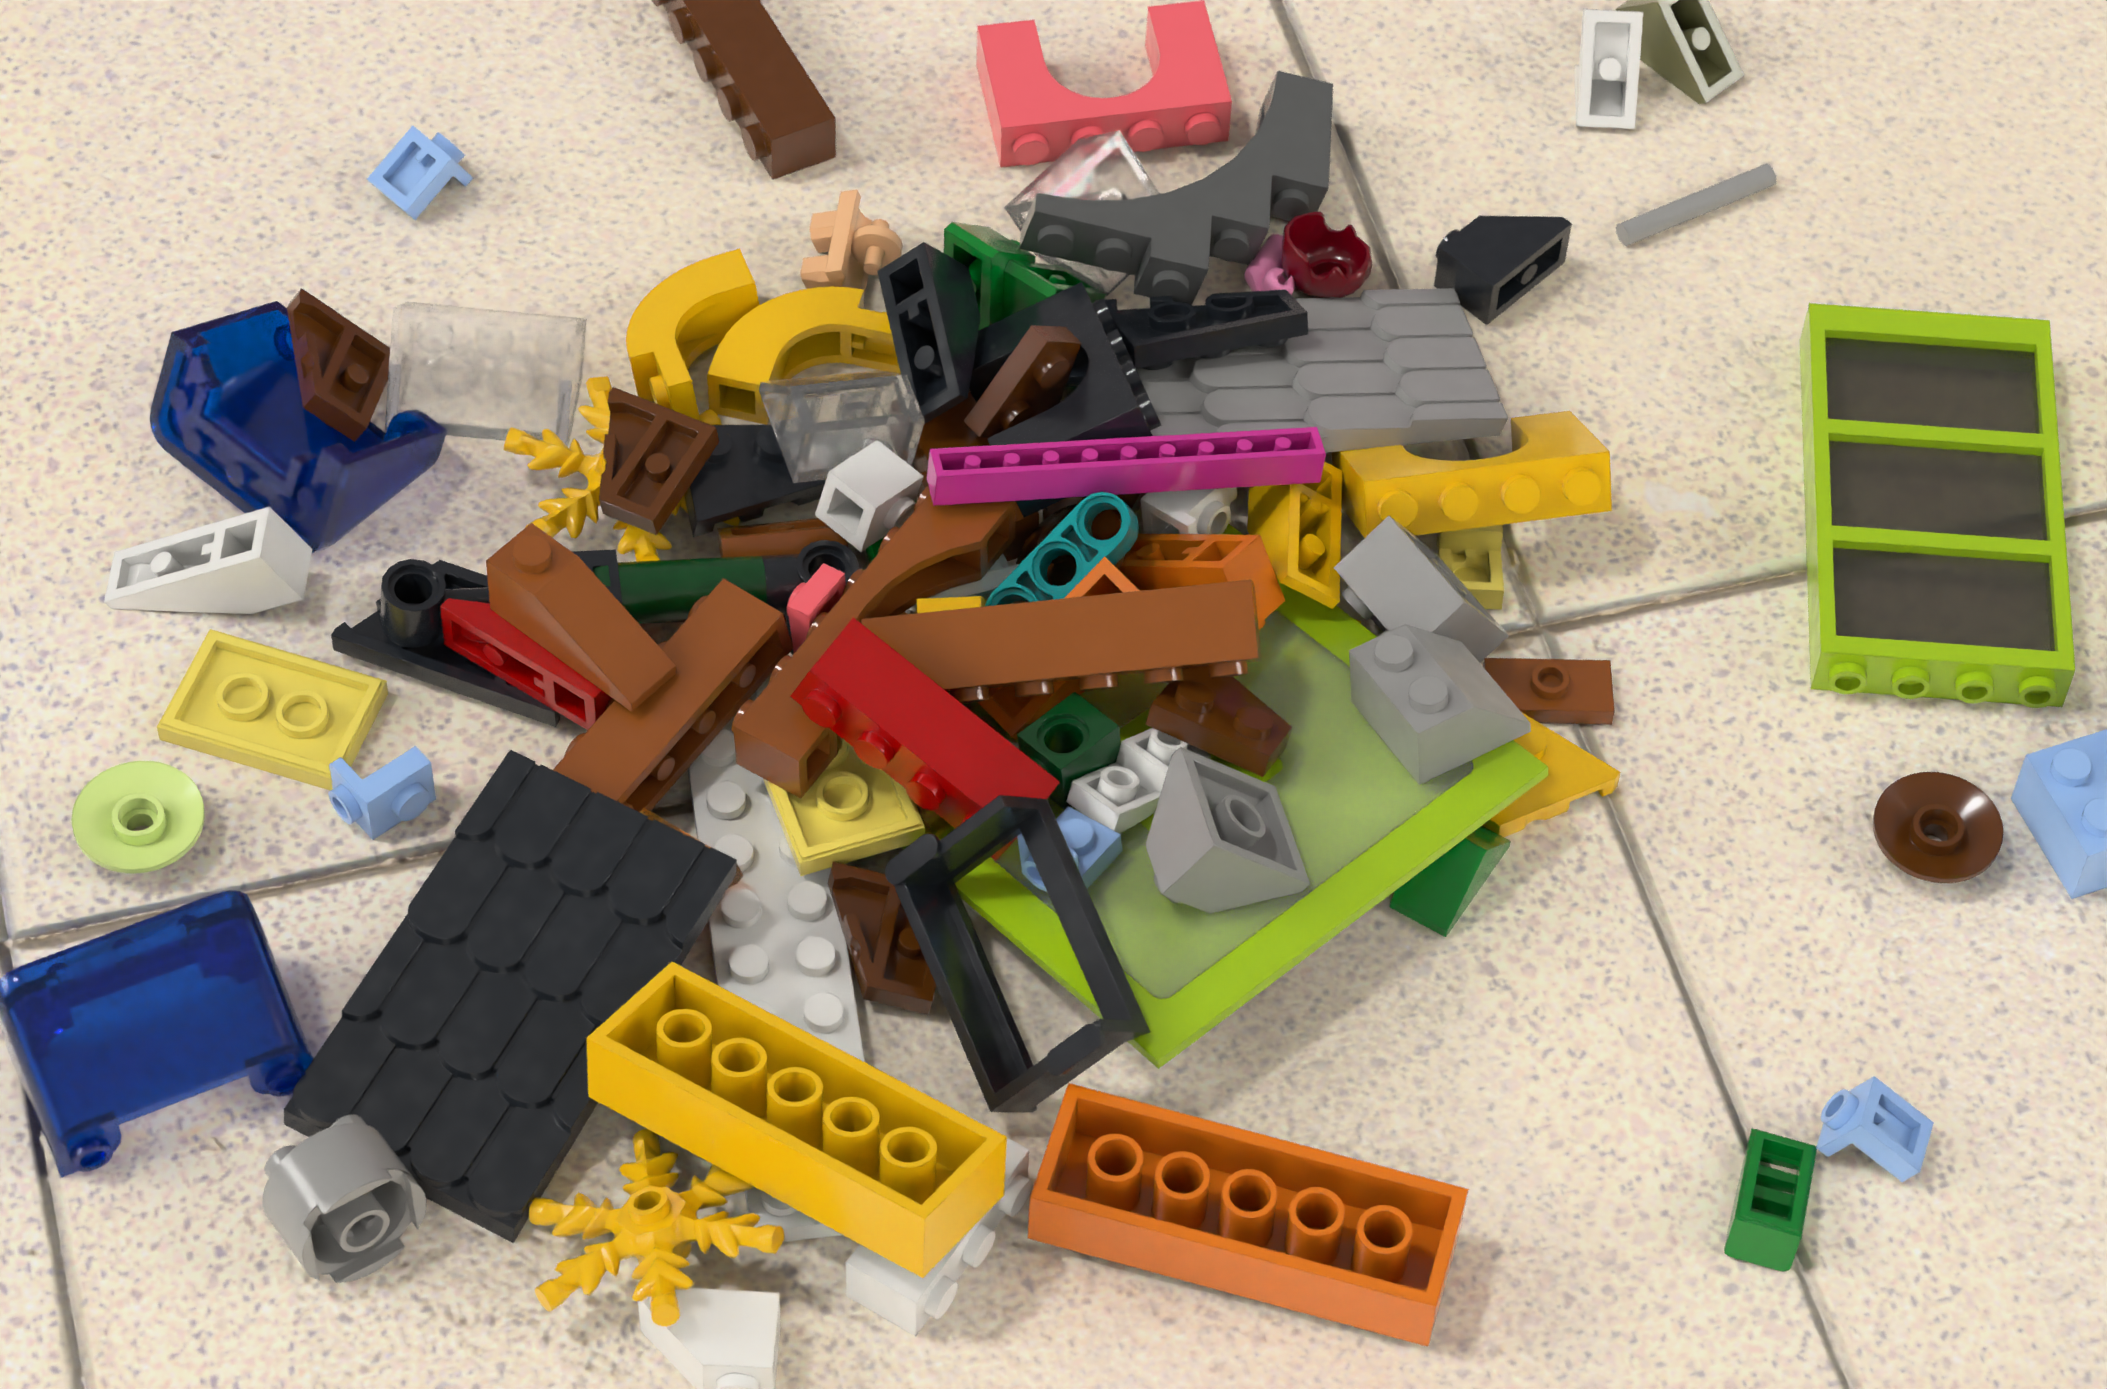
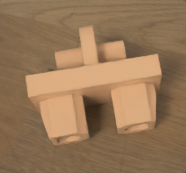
(853, 246)

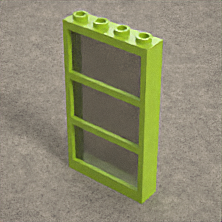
(1934, 507)

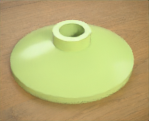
(135, 797)

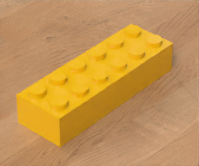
(797, 1118)

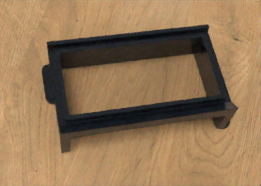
(926, 886)

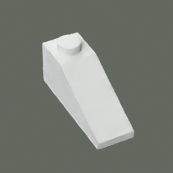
(215, 568)

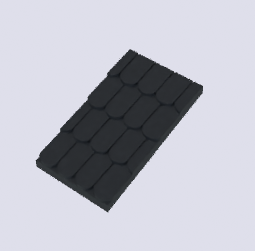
(486, 993)

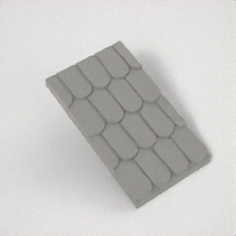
(1365, 375)

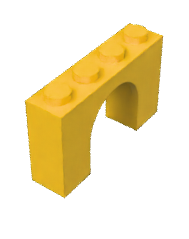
(1549, 474)

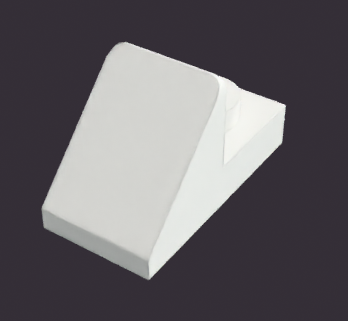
(1608, 69)

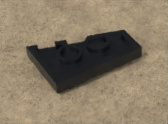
(1225, 323)
(744, 479)

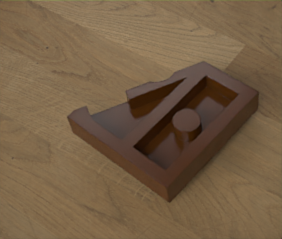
(1027, 382)

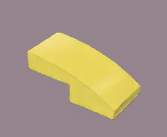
(1476, 561)

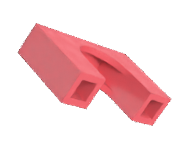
(1040, 119)

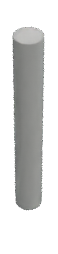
(1696, 204)

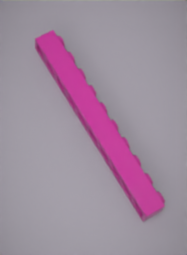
(1125, 465)

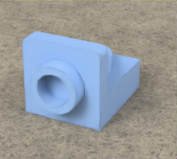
(418, 170)
(1089, 842)
(1878, 1125)

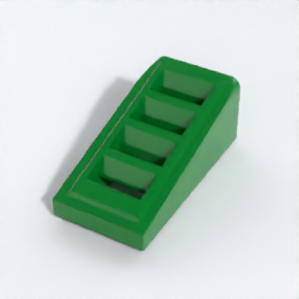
(1764, 1218)

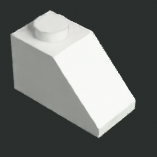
(720, 1337)

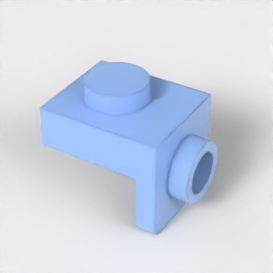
(386, 796)

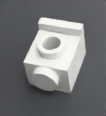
(1187, 511)

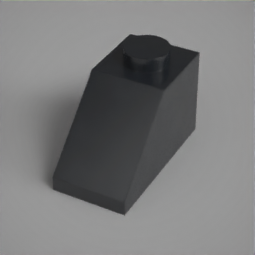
(1500, 260)

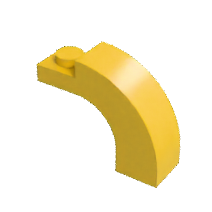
(684, 320)
(791, 336)

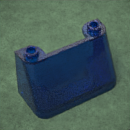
(238, 422)
(149, 1024)

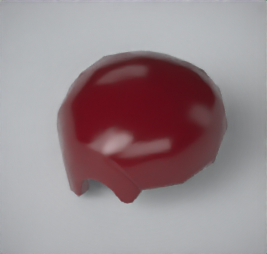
(1324, 259)

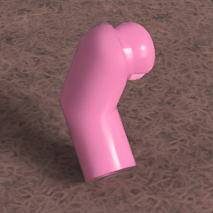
(1266, 269)

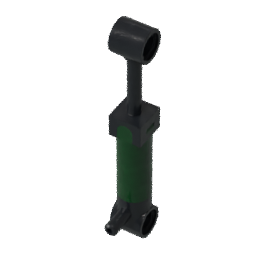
(647, 589)

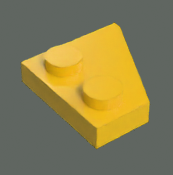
(1570, 777)

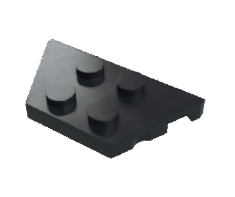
(437, 662)

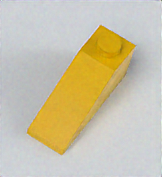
(1302, 533)

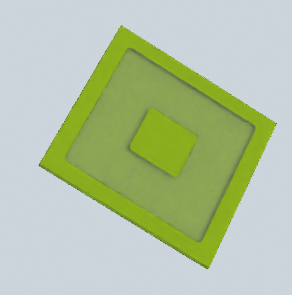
(1350, 810)

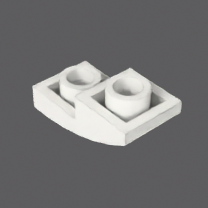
(1132, 785)

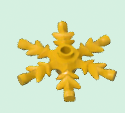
(572, 511)
(652, 1227)

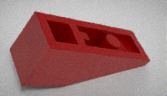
(517, 659)

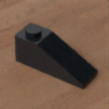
(932, 325)

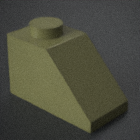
(1686, 46)

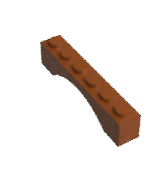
(923, 557)

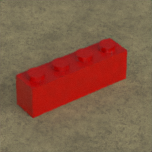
(915, 729)

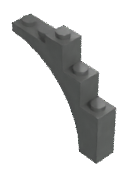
(1223, 216)

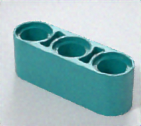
(1072, 538)

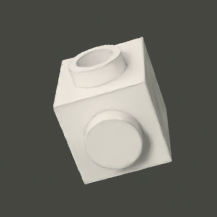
(869, 495)

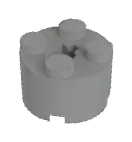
(342, 1200)

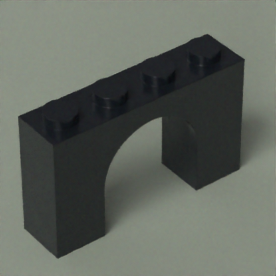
(1109, 390)

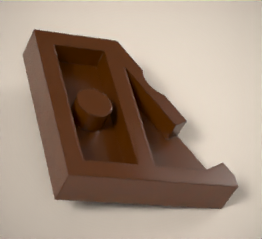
(336, 365)
(650, 460)
(1221, 720)
(880, 940)

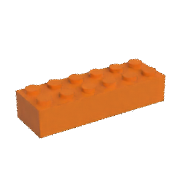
(1247, 1214)

